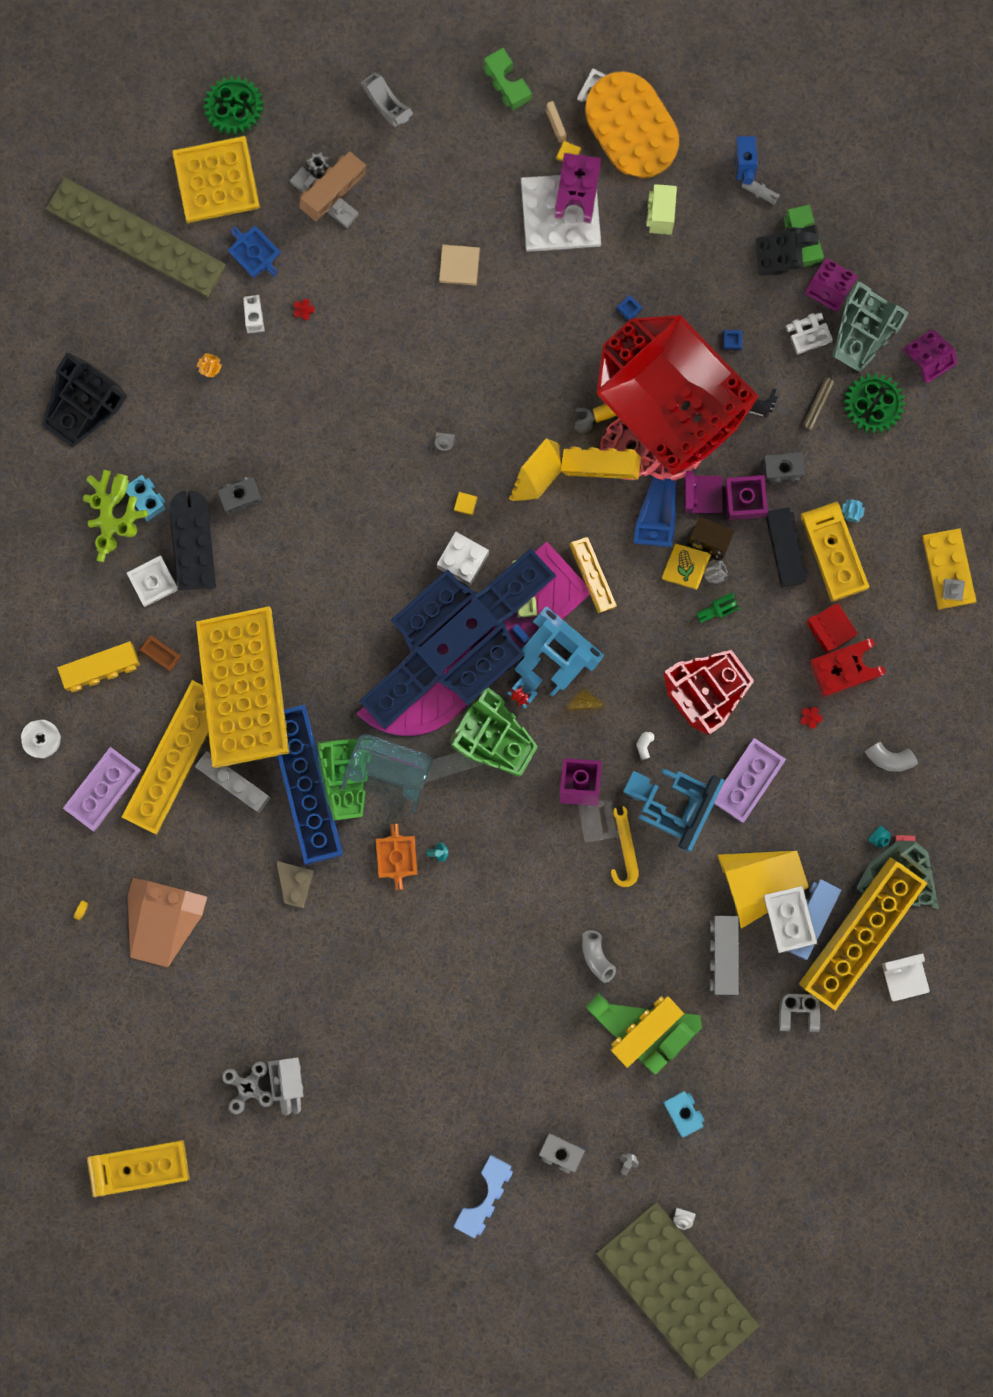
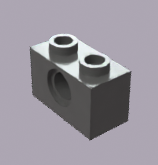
(792, 461)
(250, 498)

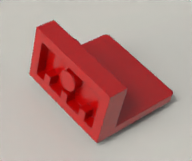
(831, 628)

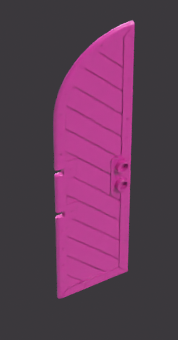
(443, 705)

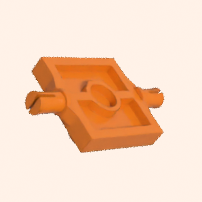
(396, 856)

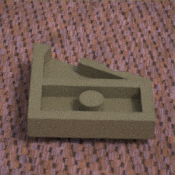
(294, 883)

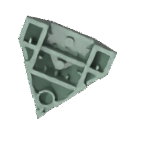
(912, 857)

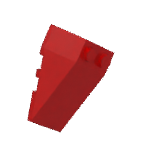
(707, 689)

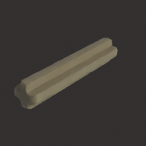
(818, 403)

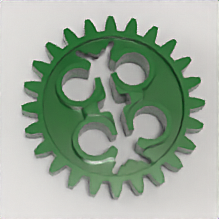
(237, 90)
(888, 412)

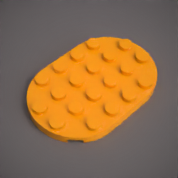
(632, 124)

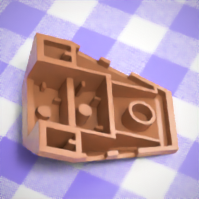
(160, 920)

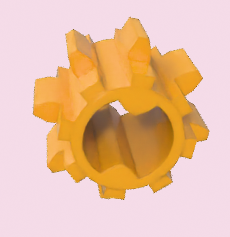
(209, 365)

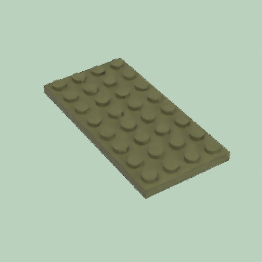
(677, 1290)

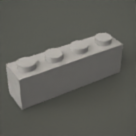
(233, 783)
(725, 955)

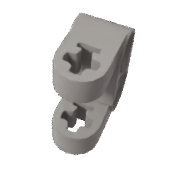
(799, 1006)

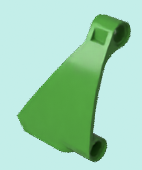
(664, 1049)

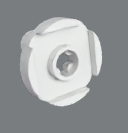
(29, 739)

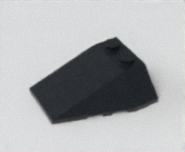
(81, 400)

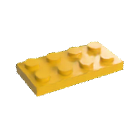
(948, 560)

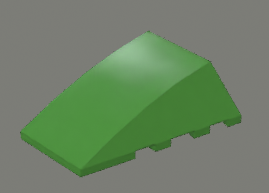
(333, 761)

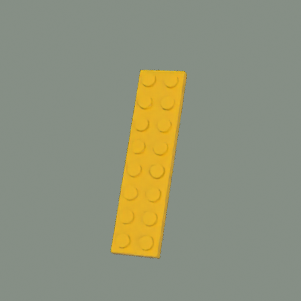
(170, 762)

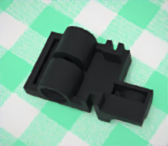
(783, 250)

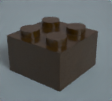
(711, 538)

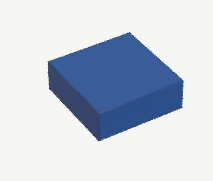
(629, 308)
(732, 339)
(519, 633)

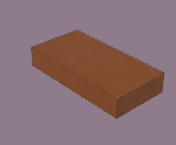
(160, 653)

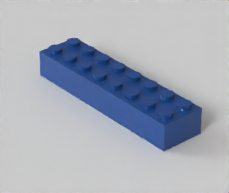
(306, 792)

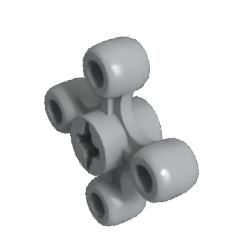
(242, 1095)

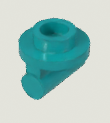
(880, 837)
(439, 852)

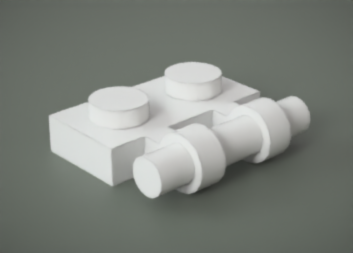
(811, 338)

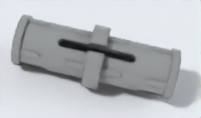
(761, 191)

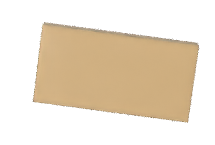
(556, 122)

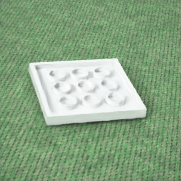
(542, 228)

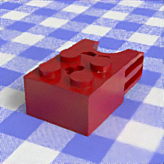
(850, 667)

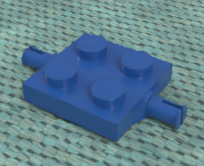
(254, 251)

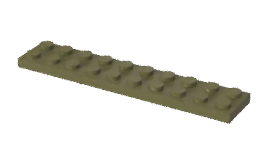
(136, 237)

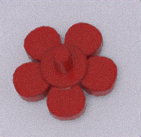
(303, 309)
(811, 717)

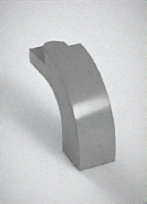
(385, 101)

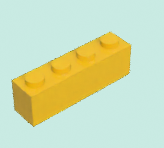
(601, 463)
(99, 666)
(646, 1031)

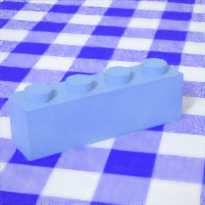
(819, 906)

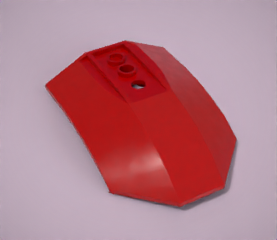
(656, 368)

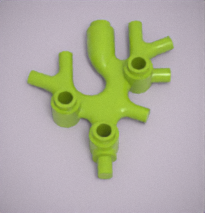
(106, 521)

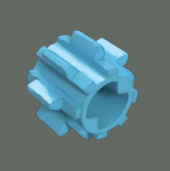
(852, 510)

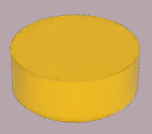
(80, 910)

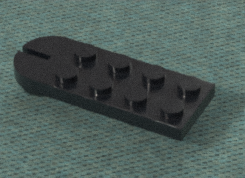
(192, 542)

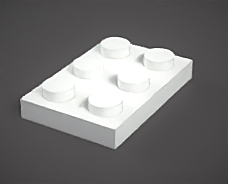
(790, 919)

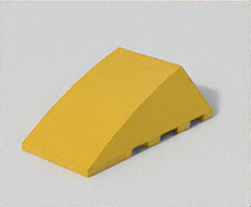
(538, 472)
(757, 875)

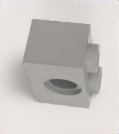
(573, 1152)

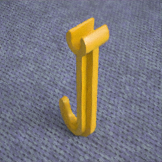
(628, 851)

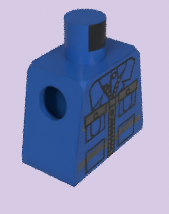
(746, 165)

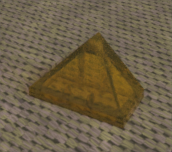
(584, 701)

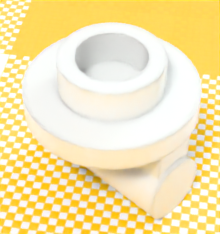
(683, 1219)

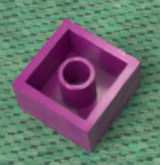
(746, 497)
(580, 782)

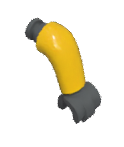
(599, 414)

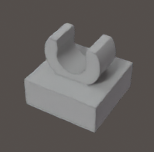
(953, 589)

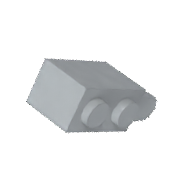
(286, 1084)

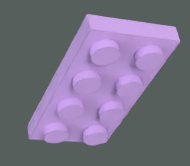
(749, 780)
(102, 789)

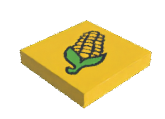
(686, 566)

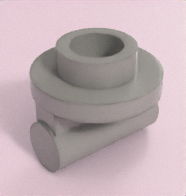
(444, 441)
(629, 1161)

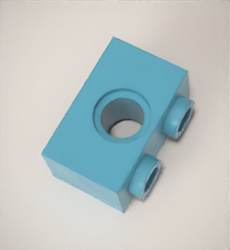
(690, 1124)

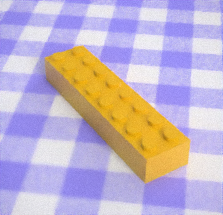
(862, 933)

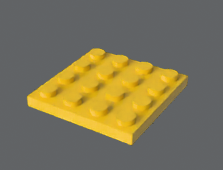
(216, 179)

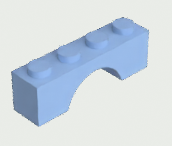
(471, 1219)

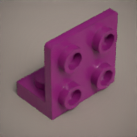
(831, 284)
(931, 354)
(702, 494)

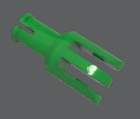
(720, 607)

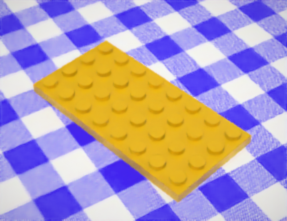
(242, 687)

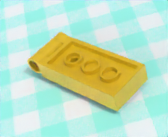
(839, 561)
(148, 1166)

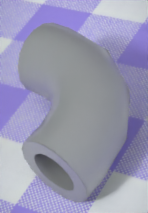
(891, 761)
(595, 958)

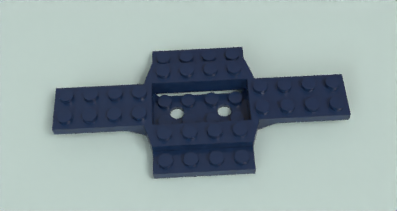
(440, 618)

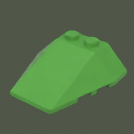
(493, 735)

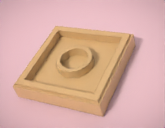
(459, 265)

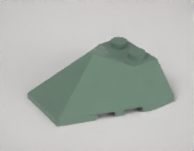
(866, 326)

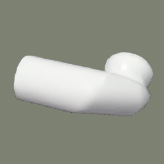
(643, 743)

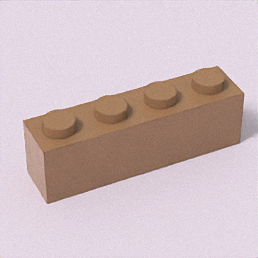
(332, 186)

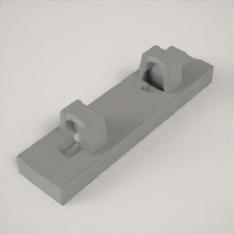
(339, 210)

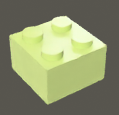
(661, 209)

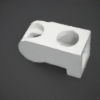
(253, 314)

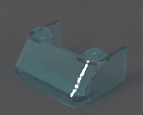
(391, 764)

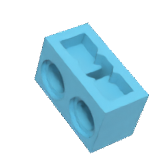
(146, 497)

